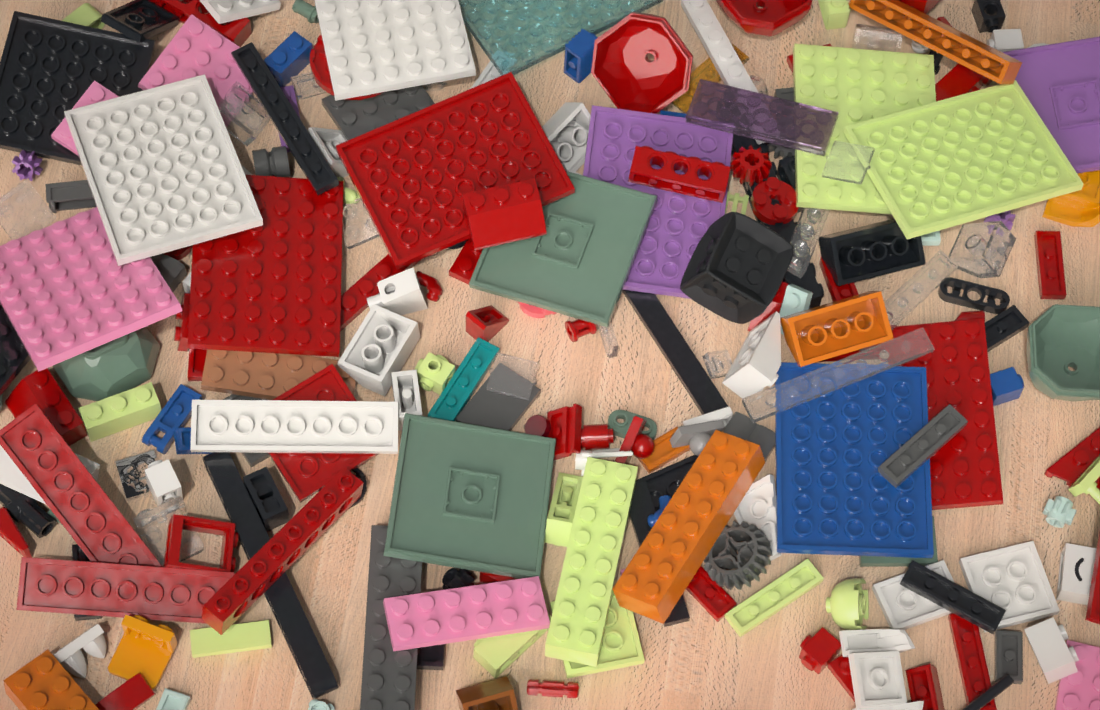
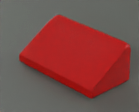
(925, 687)

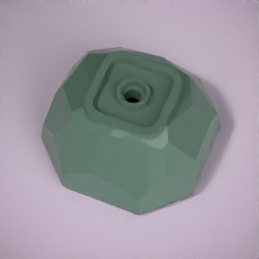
(1065, 339)
(111, 367)

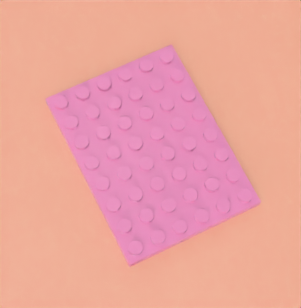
(71, 293)

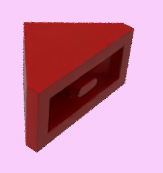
(485, 322)

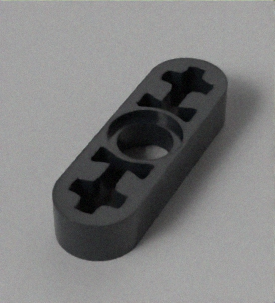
(982, 290)

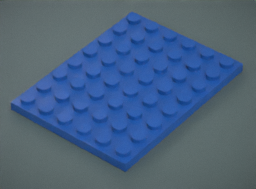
(829, 465)

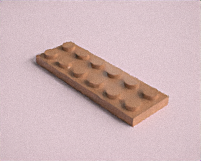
(262, 373)

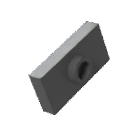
(1009, 655)

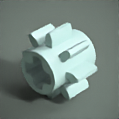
(1059, 511)

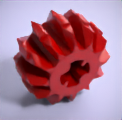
(750, 165)

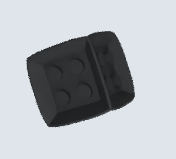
(737, 268)

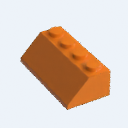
(837, 328)

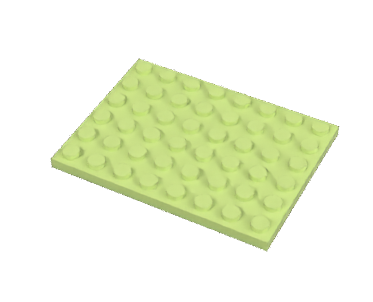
(860, 88)
(963, 159)

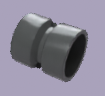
(271, 162)

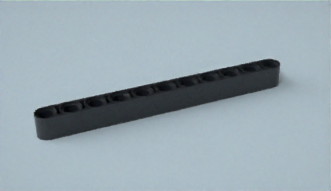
(281, 594)

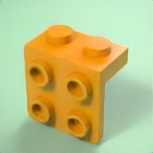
(143, 650)

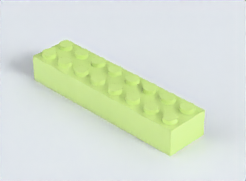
(591, 562)

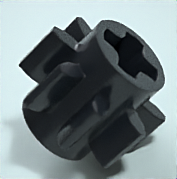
(457, 578)

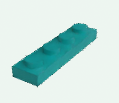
(464, 381)

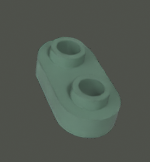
(621, 429)

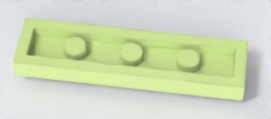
(773, 597)

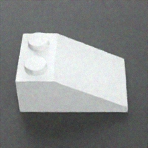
(757, 359)

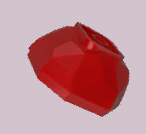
(765, 21)
(627, 73)

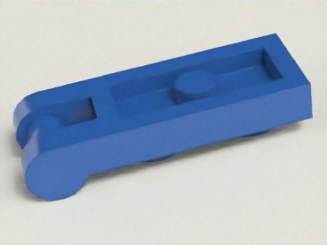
(172, 416)

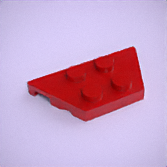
(1077, 460)

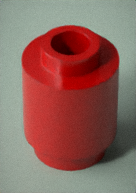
(596, 436)

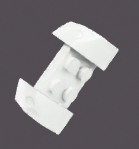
(877, 668)

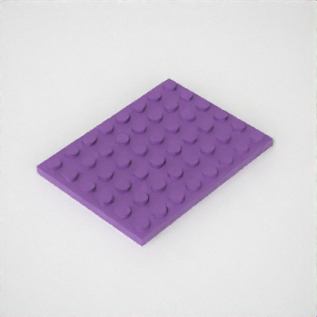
(677, 218)

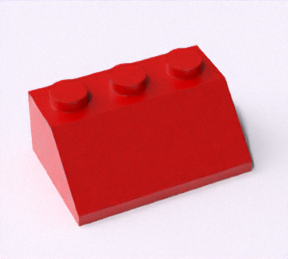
(504, 214)
(45, 392)

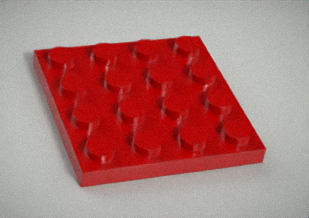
(312, 471)

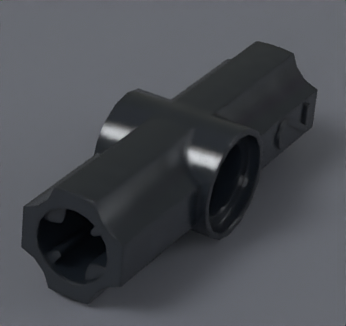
(27, 511)

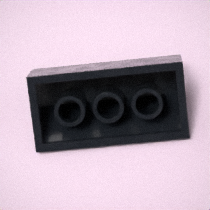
(870, 252)

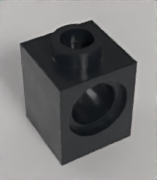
(988, 15)

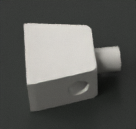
(400, 293)

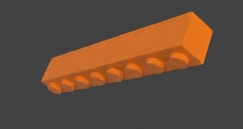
(941, 38)

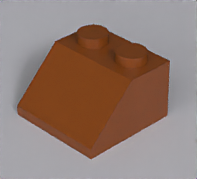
(489, 695)

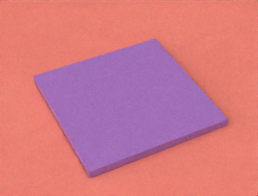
(1065, 92)

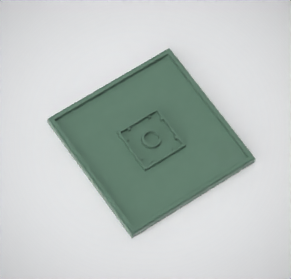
(581, 258)
(470, 497)

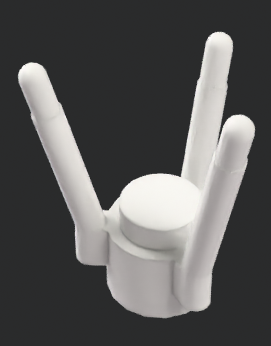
(581, 458)

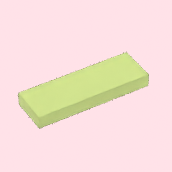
(235, 639)

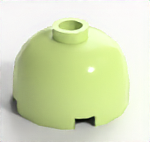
(849, 604)

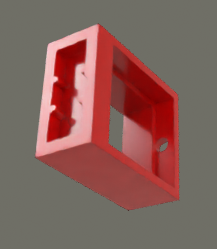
(174, 534)

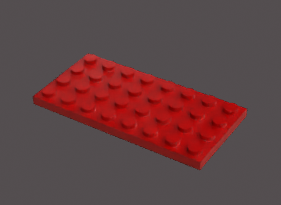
(959, 375)

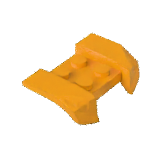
(1079, 207)

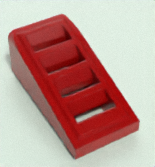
(12, 535)

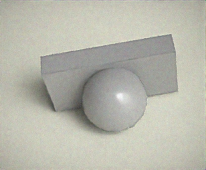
(695, 435)

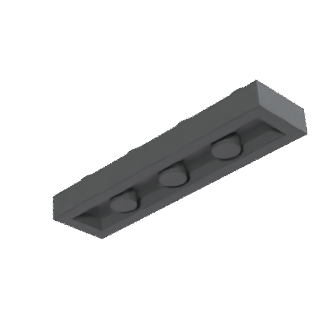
(922, 446)

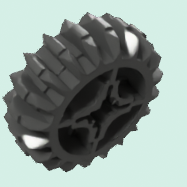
(751, 556)

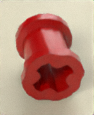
(579, 328)

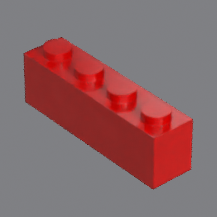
(958, 82)

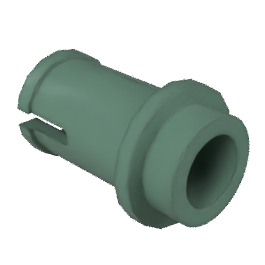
(306, 10)

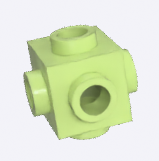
(434, 373)

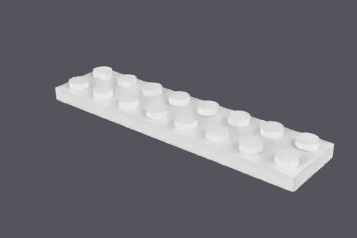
(294, 426)

